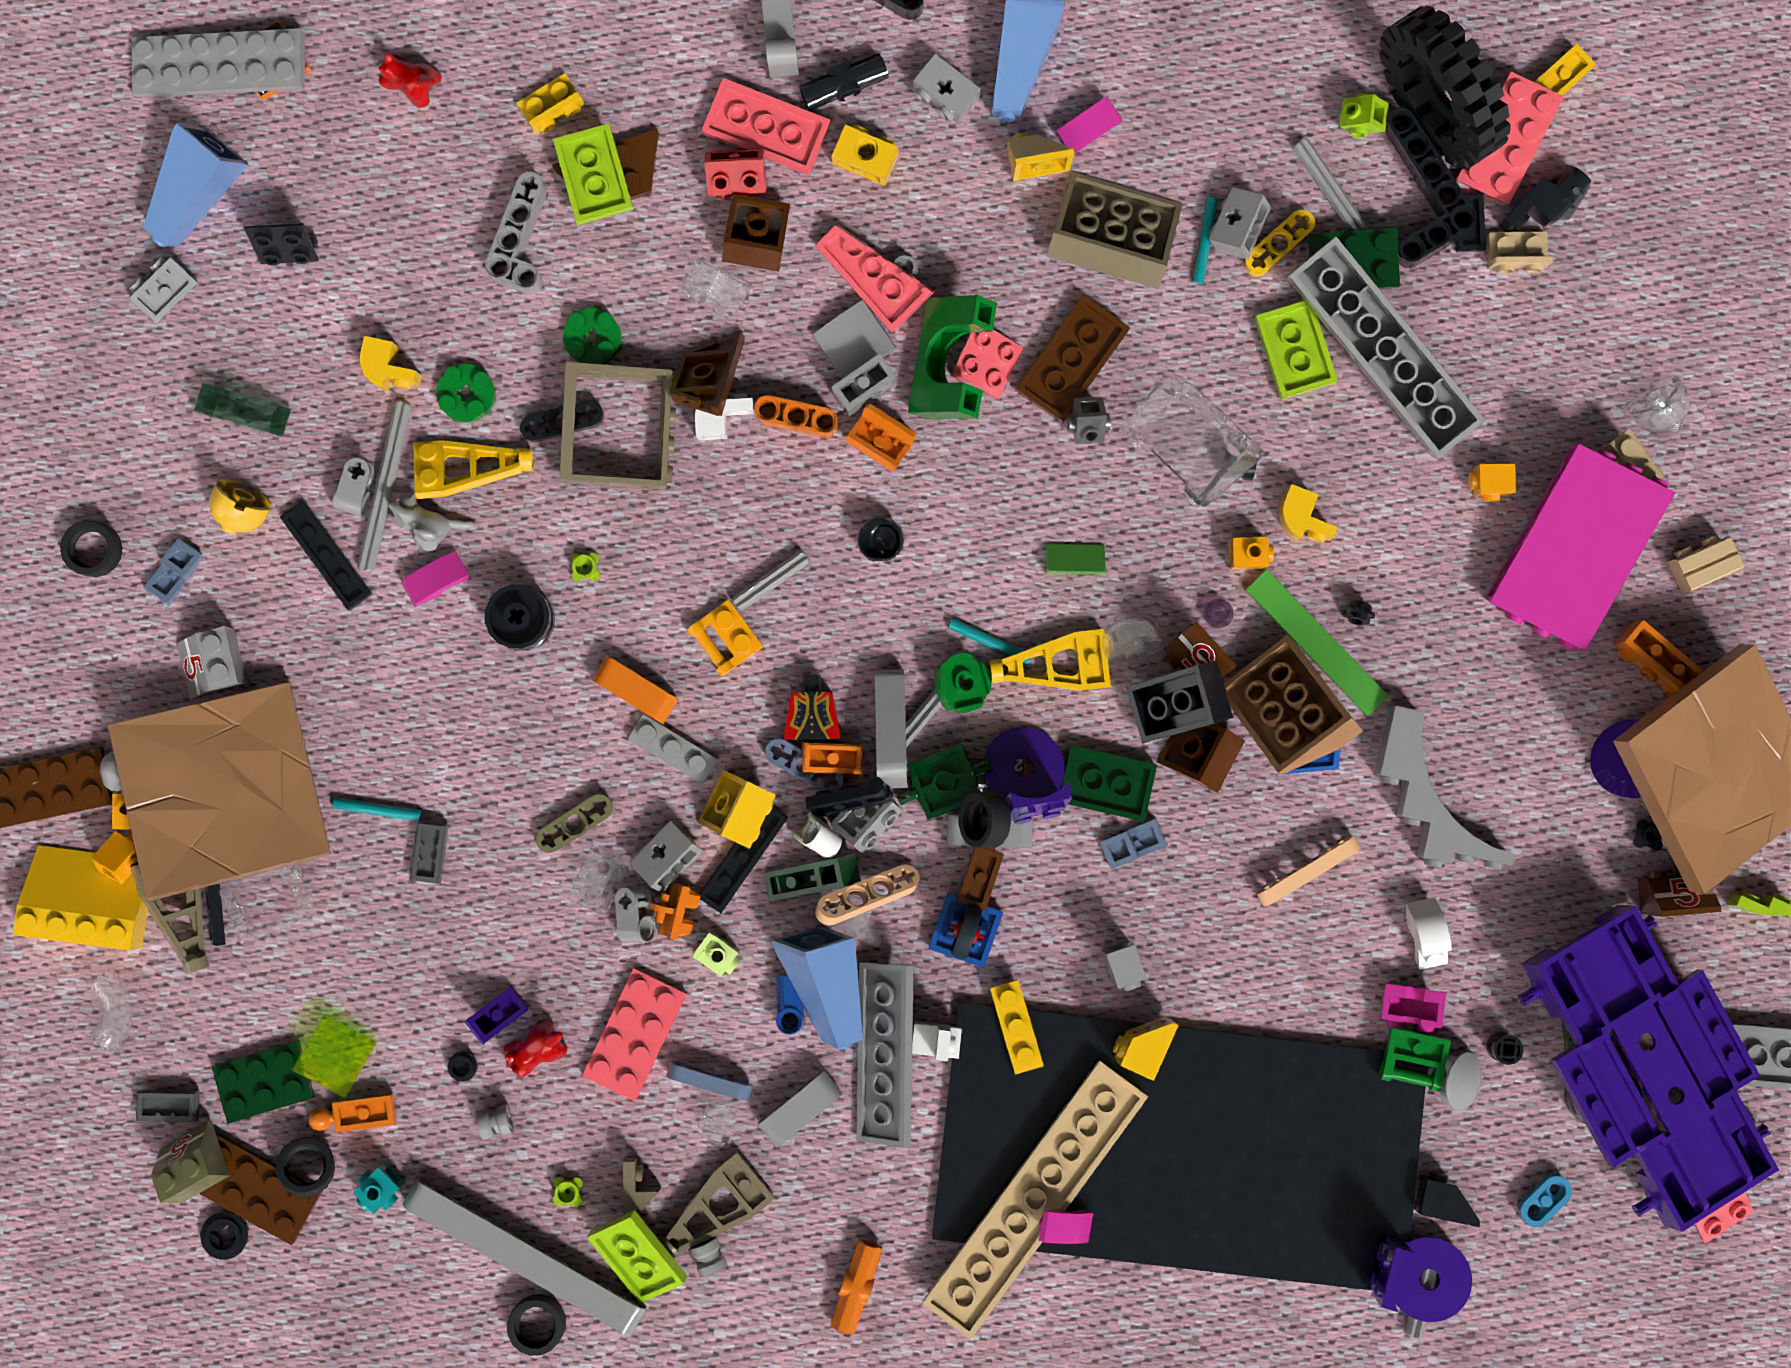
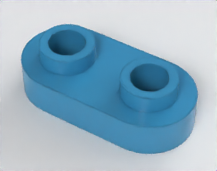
(1547, 1203)

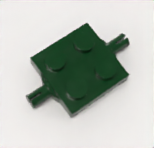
(943, 781)

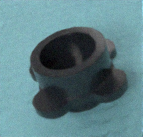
(1359, 613)
(1641, 839)

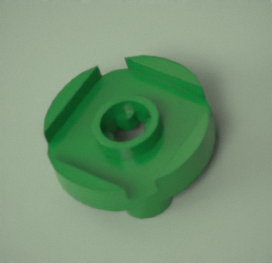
(603, 324)
(455, 379)
(948, 689)

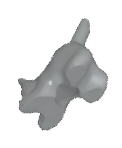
(427, 526)

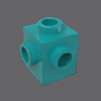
(378, 1188)

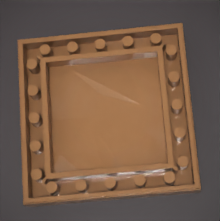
(1715, 767)
(218, 791)

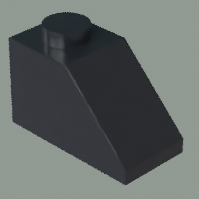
(1443, 1200)

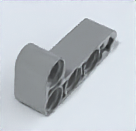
(780, 38)
(522, 230)
(891, 727)

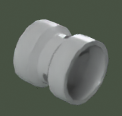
(495, 1122)
(708, 1257)

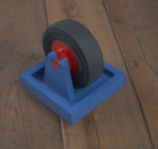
(965, 931)

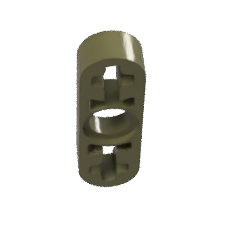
(552, 829)

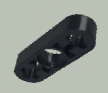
(553, 413)

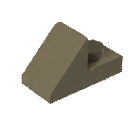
(633, 1196)

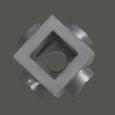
(1088, 420)

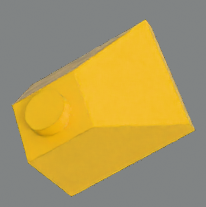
(1037, 156)

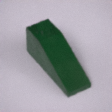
(812, 877)

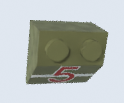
(189, 1165)

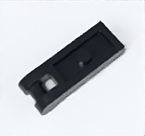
(850, 798)

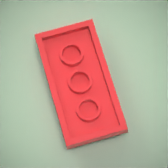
(1530, 115)
(761, 121)
(634, 1034)

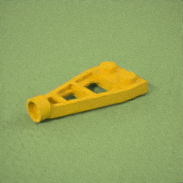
(430, 473)
(1091, 661)

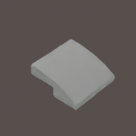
(854, 339)

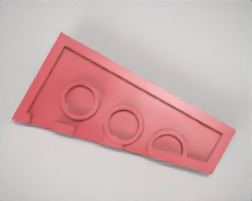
(876, 279)

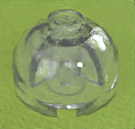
(1665, 406)
(1130, 638)

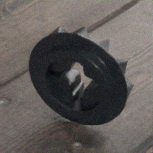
(213, 1242)

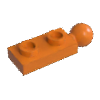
(355, 1114)

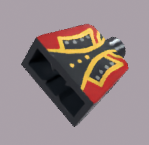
(812, 713)

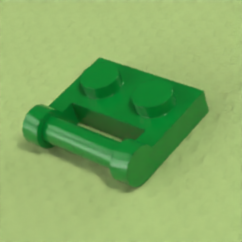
(1417, 1049)

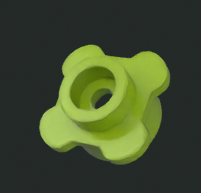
(579, 561)
(561, 1197)

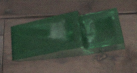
(242, 410)

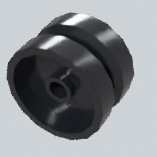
(504, 610)

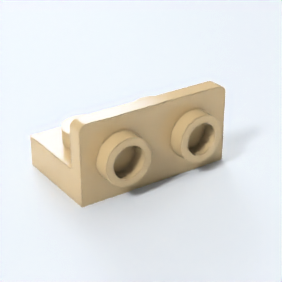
(1518, 251)

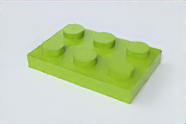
(593, 174)
(1295, 350)
(637, 1256)

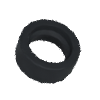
(69, 542)
(998, 819)
(292, 1148)
(513, 1325)

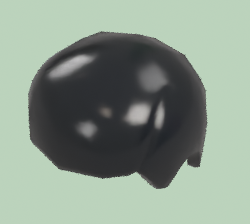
(890, 534)

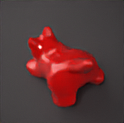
(412, 79)
(539, 1046)

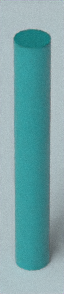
(1204, 242)
(985, 639)
(377, 809)

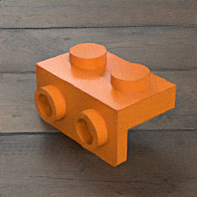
(881, 437)

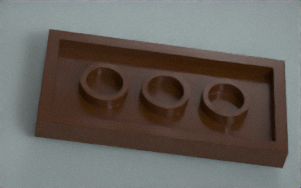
(1072, 358)
(52, 787)
(257, 1195)

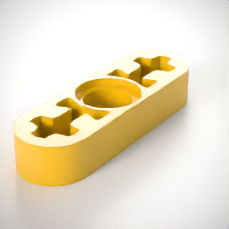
(1300, 234)

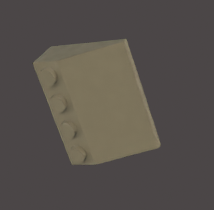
(1115, 230)

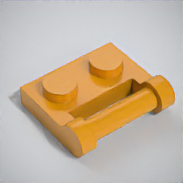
(732, 631)

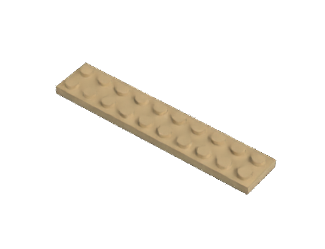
(1044, 1182)

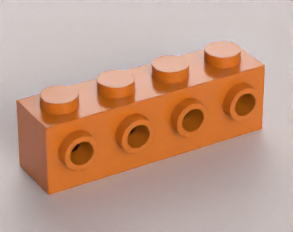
(1656, 657)

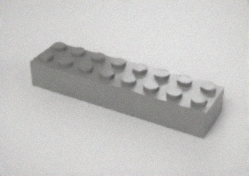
(1385, 348)

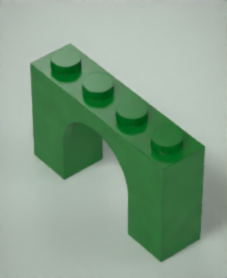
(942, 325)

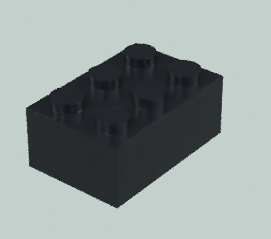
(1179, 701)

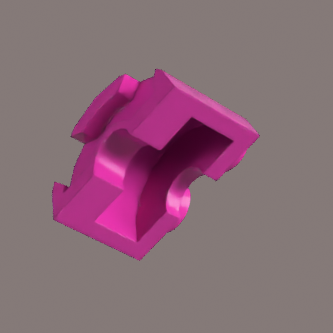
(1414, 1006)

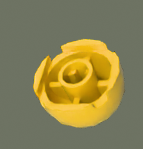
(235, 508)

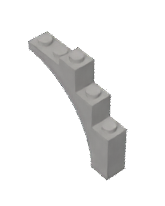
(1441, 836)

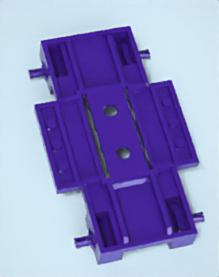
(1623, 984)

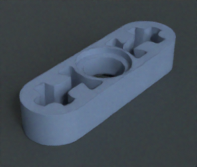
(782, 761)
(718, 1084)

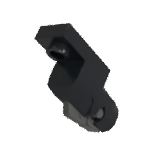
(1550, 200)

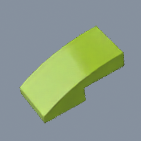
(1773, 906)

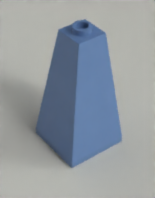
(1024, 46)
(190, 182)
(826, 980)

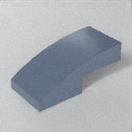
(174, 572)
(1133, 843)

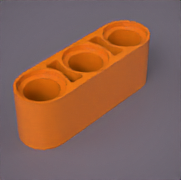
(785, 407)
(635, 689)

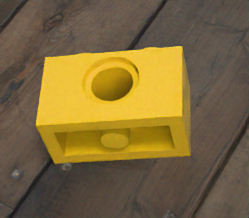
(874, 168)

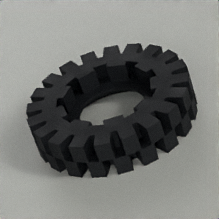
(1430, 55)

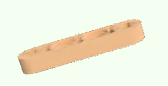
(1309, 870)
(866, 892)

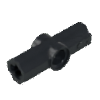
(844, 81)

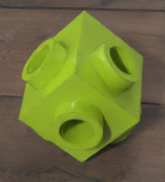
(1363, 115)

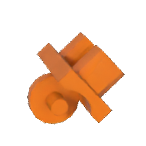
(672, 908)

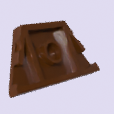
(637, 161)
(707, 375)

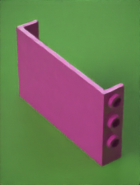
(1580, 546)

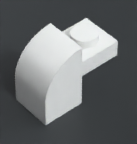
(715, 427)
(1429, 932)
(936, 1040)

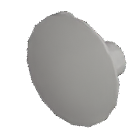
(1461, 1081)

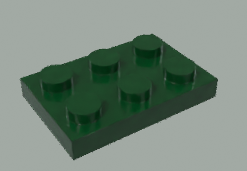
(1373, 250)
(1109, 782)
(261, 1082)

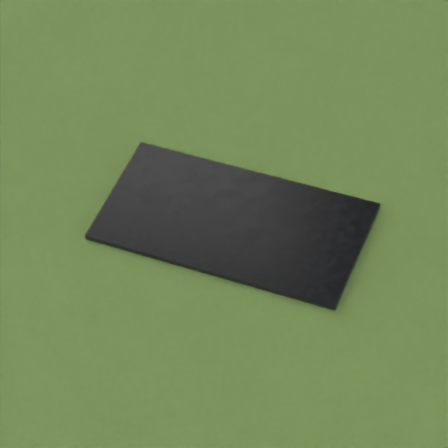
(1233, 1165)

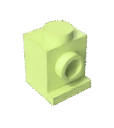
(715, 943)

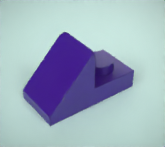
(496, 1016)

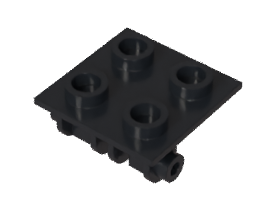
(282, 243)

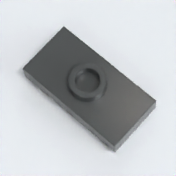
(429, 852)
(167, 1106)

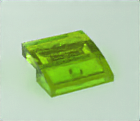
(334, 1056)

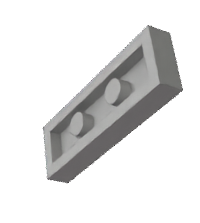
(673, 749)

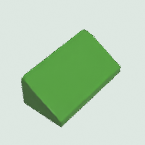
(1075, 559)

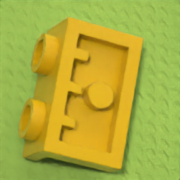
(551, 104)

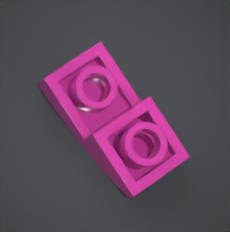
(1090, 125)
(433, 578)
(1065, 1226)

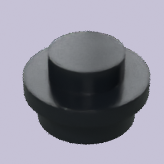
(462, 1066)

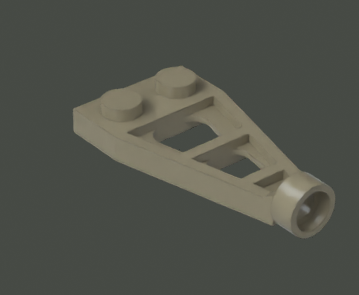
(164, 919)
(744, 1186)

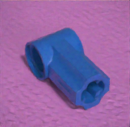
(788, 1002)

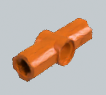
(856, 1286)

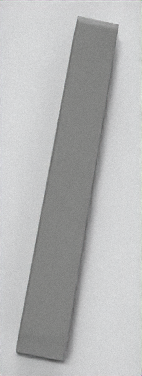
(523, 1257)

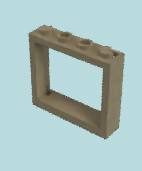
(667, 418)

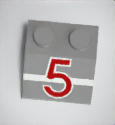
(212, 662)

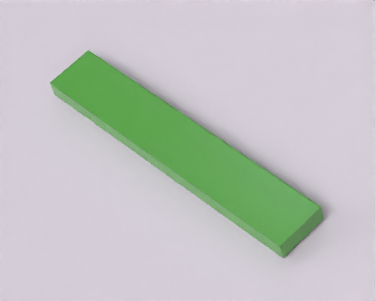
(1316, 643)

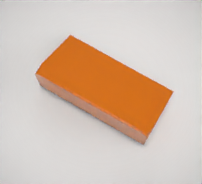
(831, 757)

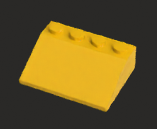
(78, 904)

